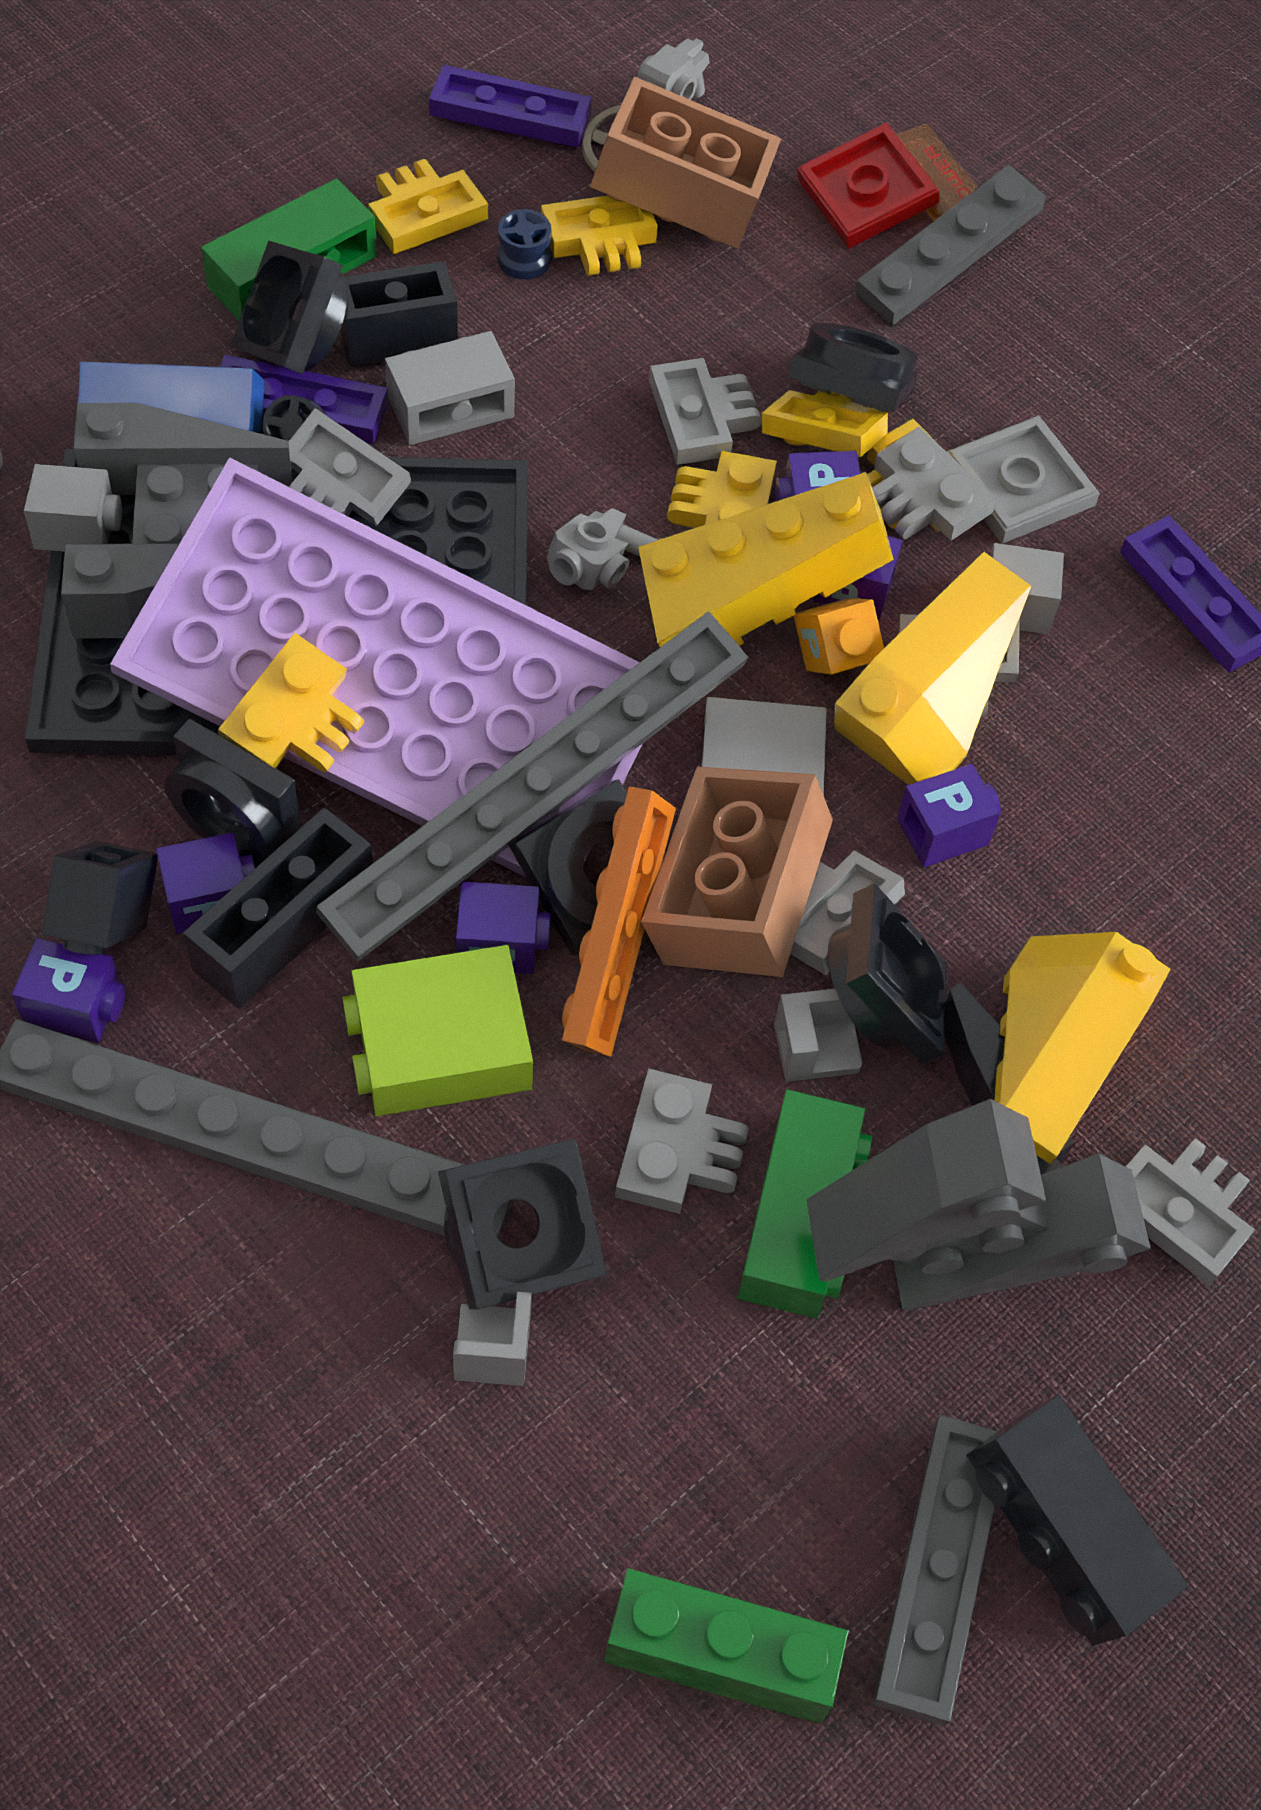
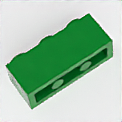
(320, 222)
(811, 1149)
(726, 1646)

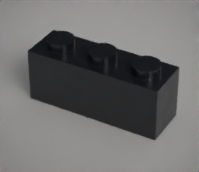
(274, 908)
(1076, 1522)

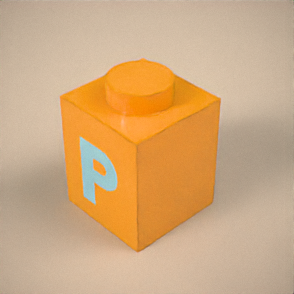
(839, 635)

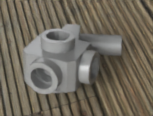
(677, 68)
(592, 549)

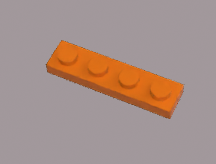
(613, 943)

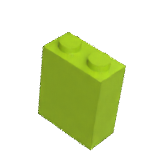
(439, 1031)

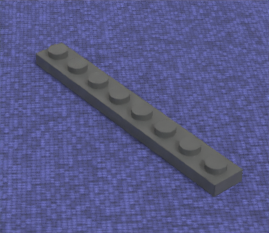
(530, 787)
(228, 1126)

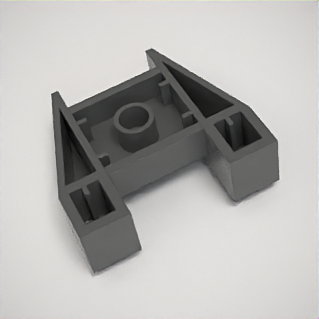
(170, 469)
(973, 1214)

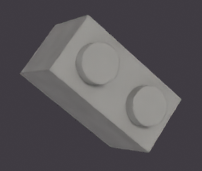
(450, 387)

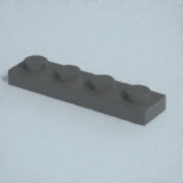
(950, 245)
(937, 1580)

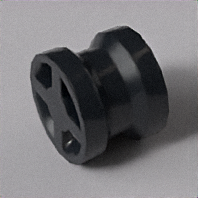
(283, 416)

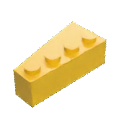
(765, 559)

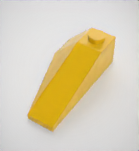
(931, 683)
(1067, 1024)

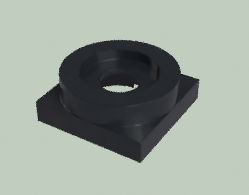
(279, 285)
(856, 366)
(230, 791)
(555, 857)
(889, 977)
(566, 1235)

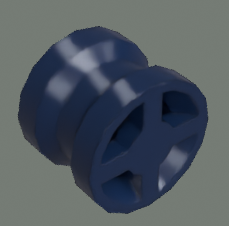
(524, 244)

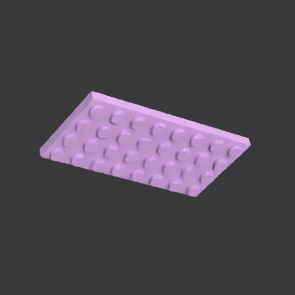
(433, 659)

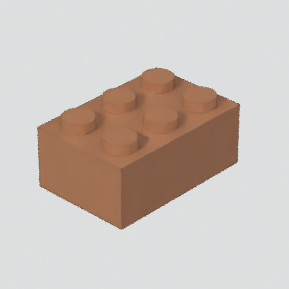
(685, 162)
(738, 871)

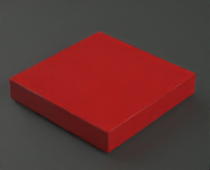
(868, 185)

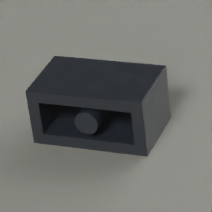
(398, 312)
(99, 896)

